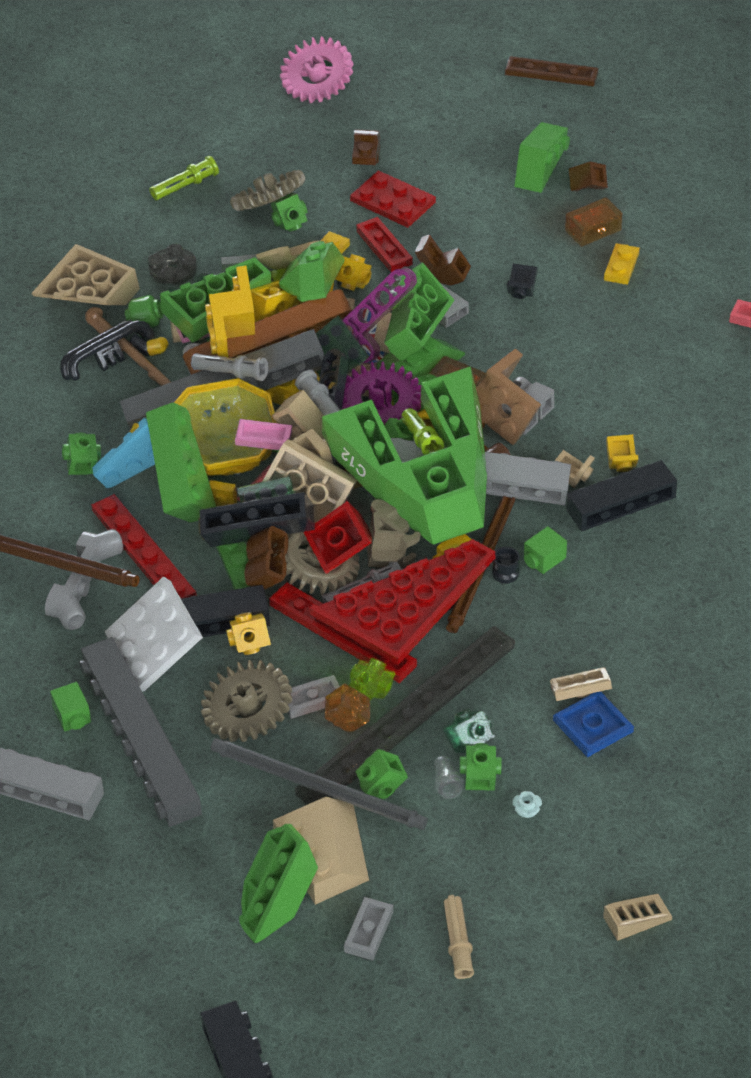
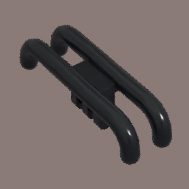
(103, 347)

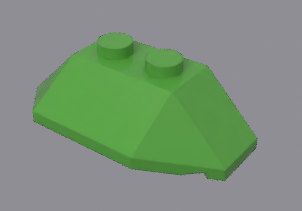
(313, 271)
(423, 360)
(276, 882)

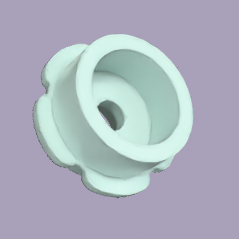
(524, 809)

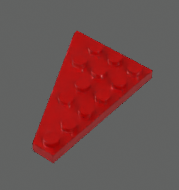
(406, 605)

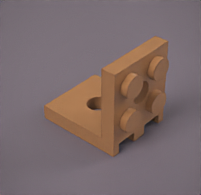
(499, 390)

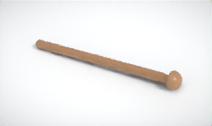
(94, 318)

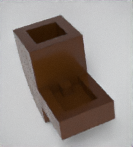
(366, 147)
(447, 267)

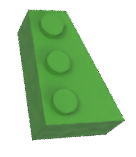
(539, 156)

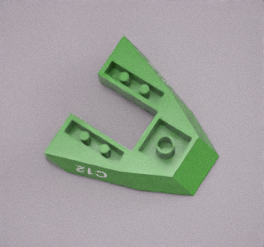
(436, 492)

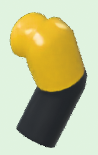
(149, 347)

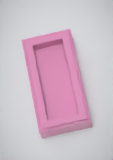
(262, 434)

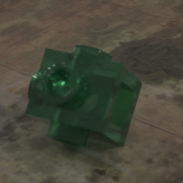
(468, 729)

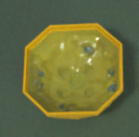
(215, 420)

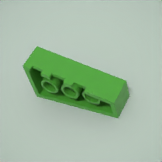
(187, 305)
(178, 463)

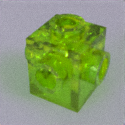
(371, 678)

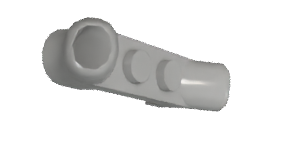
(64, 600)

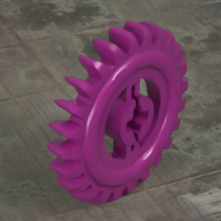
(380, 386)

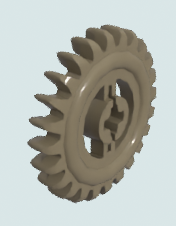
(268, 190)
(306, 567)
(247, 701)

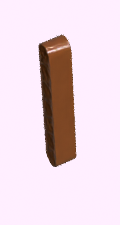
(281, 326)

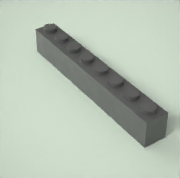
(285, 363)
(140, 733)

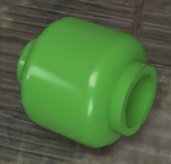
(145, 309)

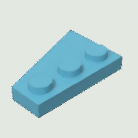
(128, 459)

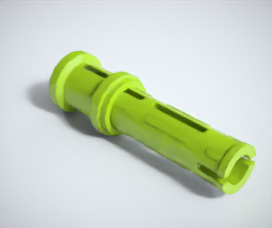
(192, 171)
(424, 436)

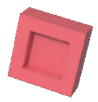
(741, 313)

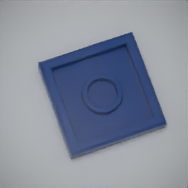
(593, 723)

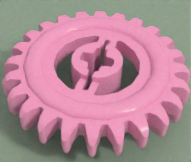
(311, 63)

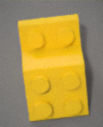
(230, 313)

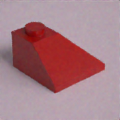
(339, 536)

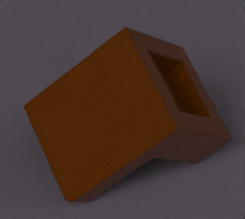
(588, 175)

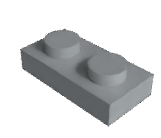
(311, 696)
(368, 928)

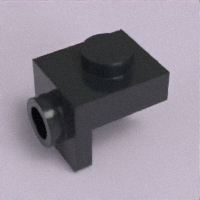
(522, 281)

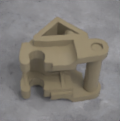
(389, 537)

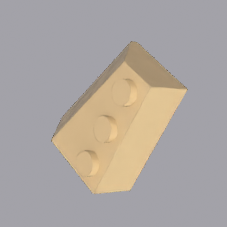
(89, 279)
(320, 480)
(335, 843)

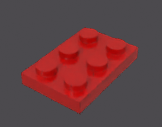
(393, 198)

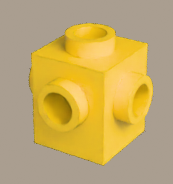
(354, 273)
(247, 623)

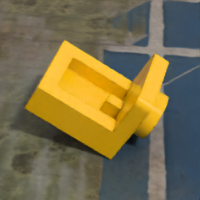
(621, 452)

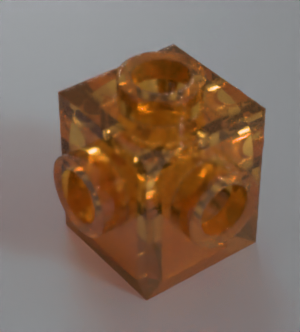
(347, 708)

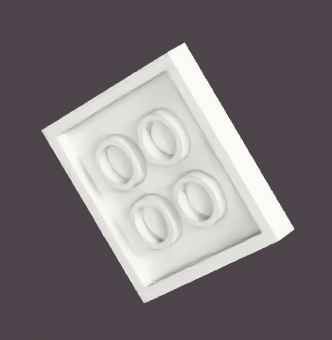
(154, 633)

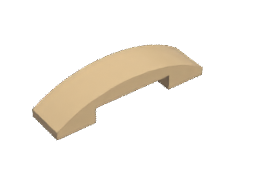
(281, 257)

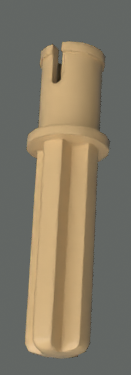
(459, 946)

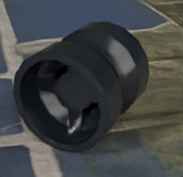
(506, 565)

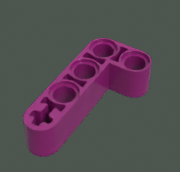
(378, 309)

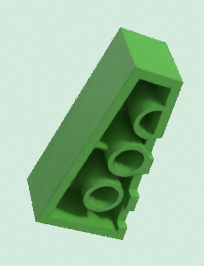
(417, 314)

